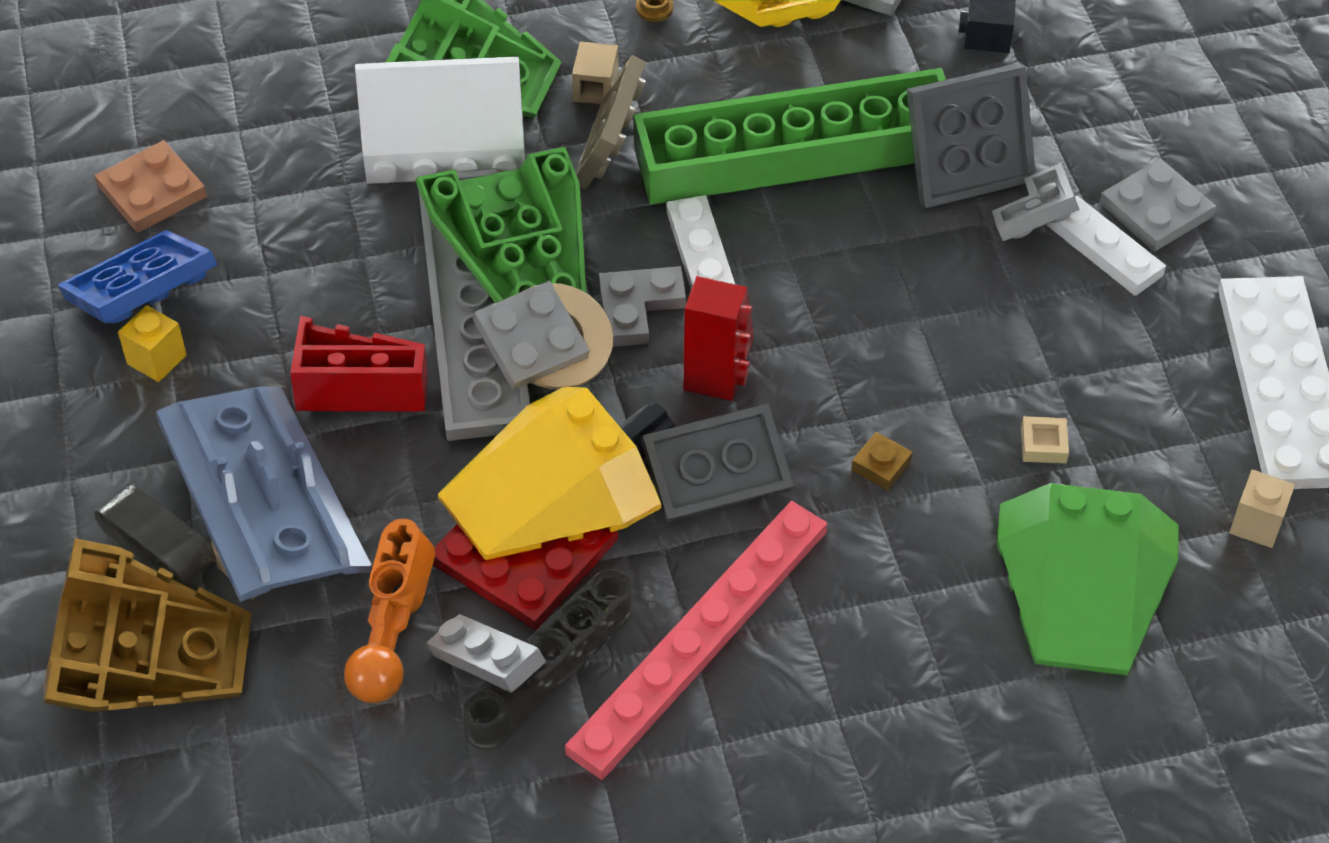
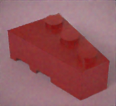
(717, 338)
(356, 372)

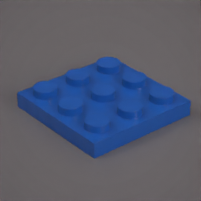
(138, 276)

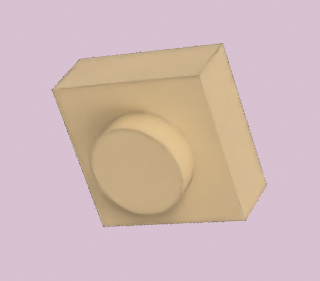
(1044, 440)

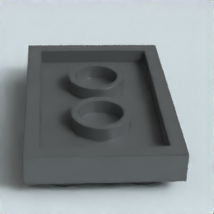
(717, 462)

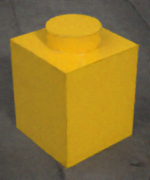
(152, 343)

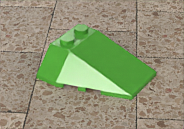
(477, 31)
(1086, 572)

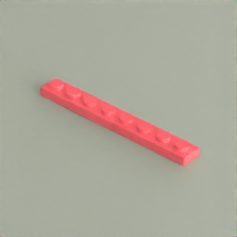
(695, 641)

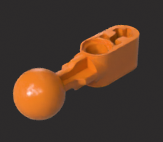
(403, 558)

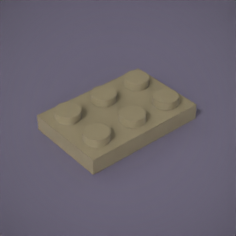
(612, 116)

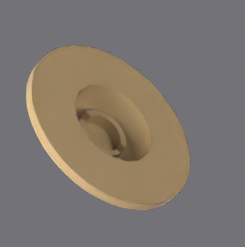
(596, 331)

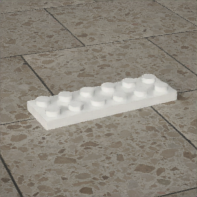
(1281, 375)

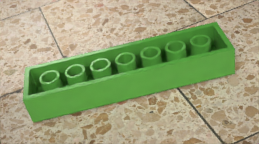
(777, 137)

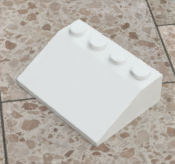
(439, 117)

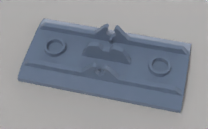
(260, 490)

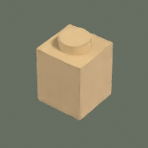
(594, 71)
(1262, 508)

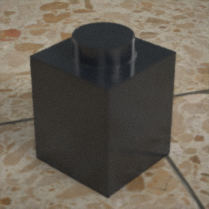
(988, 25)

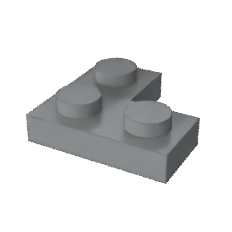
(1048, 201)
(632, 293)

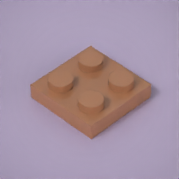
(150, 186)

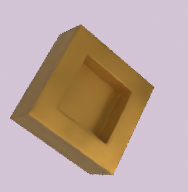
(882, 461)

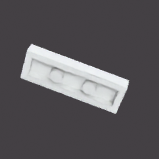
(698, 240)
(1110, 248)

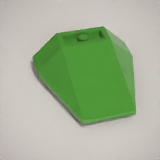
(513, 224)

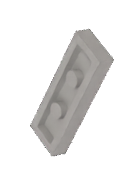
(485, 652)

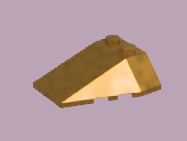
(140, 637)

